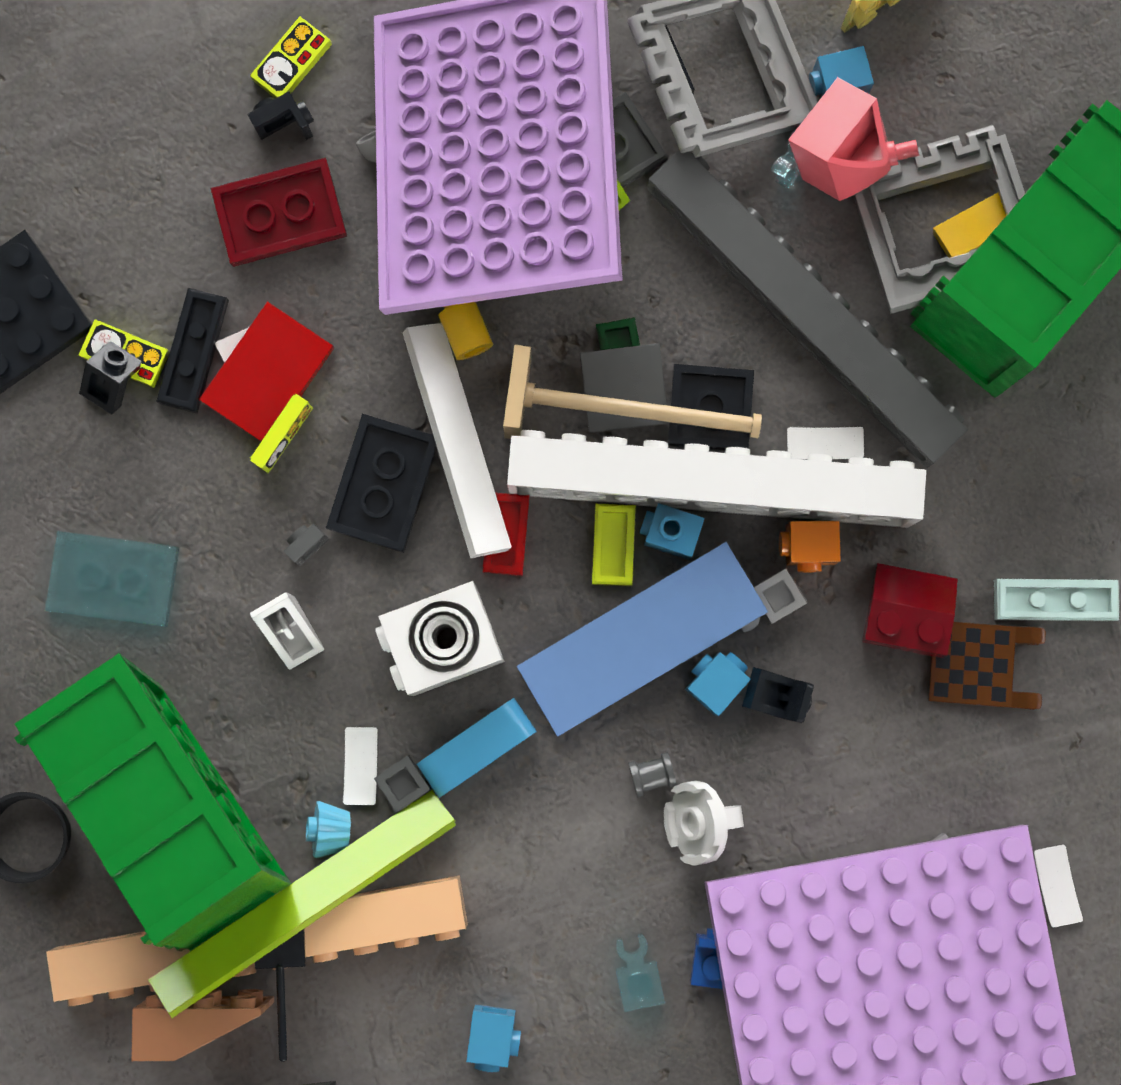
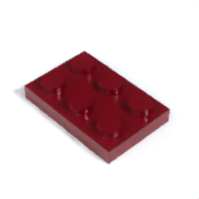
(278, 212)

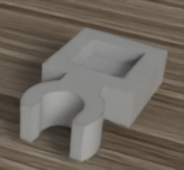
(780, 597)

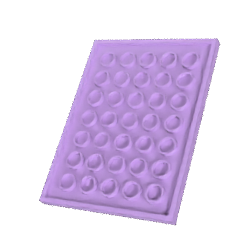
(494, 151)
(893, 968)

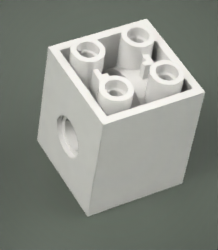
(413, 635)

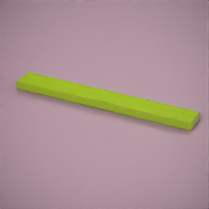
(301, 903)

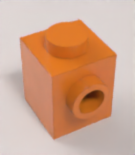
(810, 544)

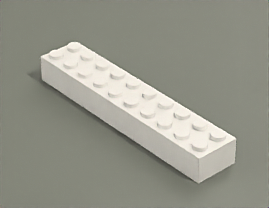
(716, 481)

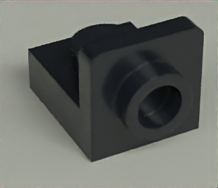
(107, 376)

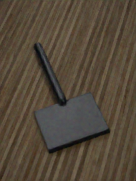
(286, 955)

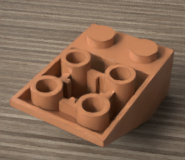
(168, 1039)

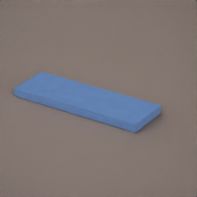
(642, 639)

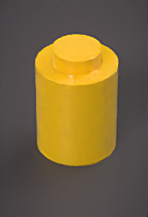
(465, 330)

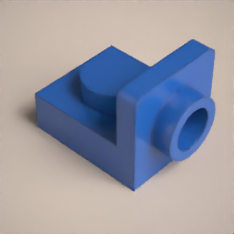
(705, 962)

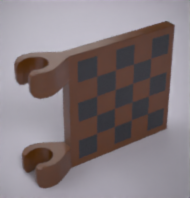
(982, 666)

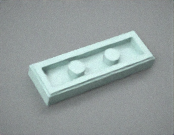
(1056, 600)

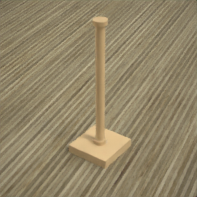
(524, 394)

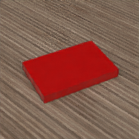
(266, 370)

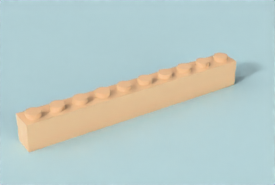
(357, 924)

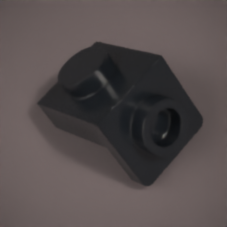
(274, 114)
(778, 695)

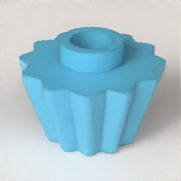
(328, 829)

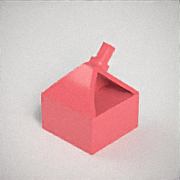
(845, 143)

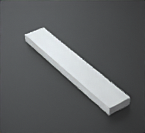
(456, 440)

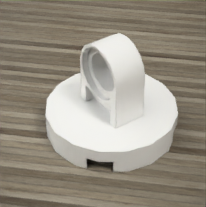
(699, 822)

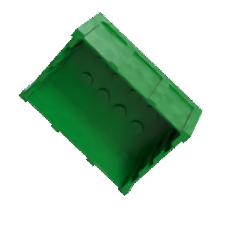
(1037, 264)
(152, 805)

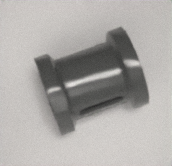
(652, 774)

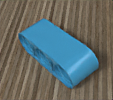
(476, 747)

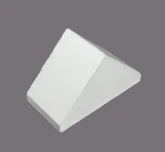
(288, 630)

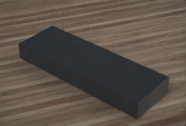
(192, 350)

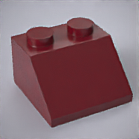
(911, 611)

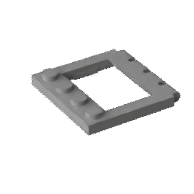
(772, 53)
(945, 162)

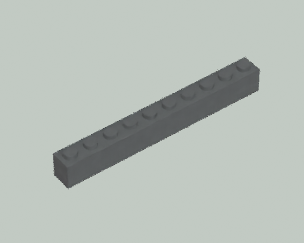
(806, 307)

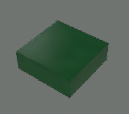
(617, 334)

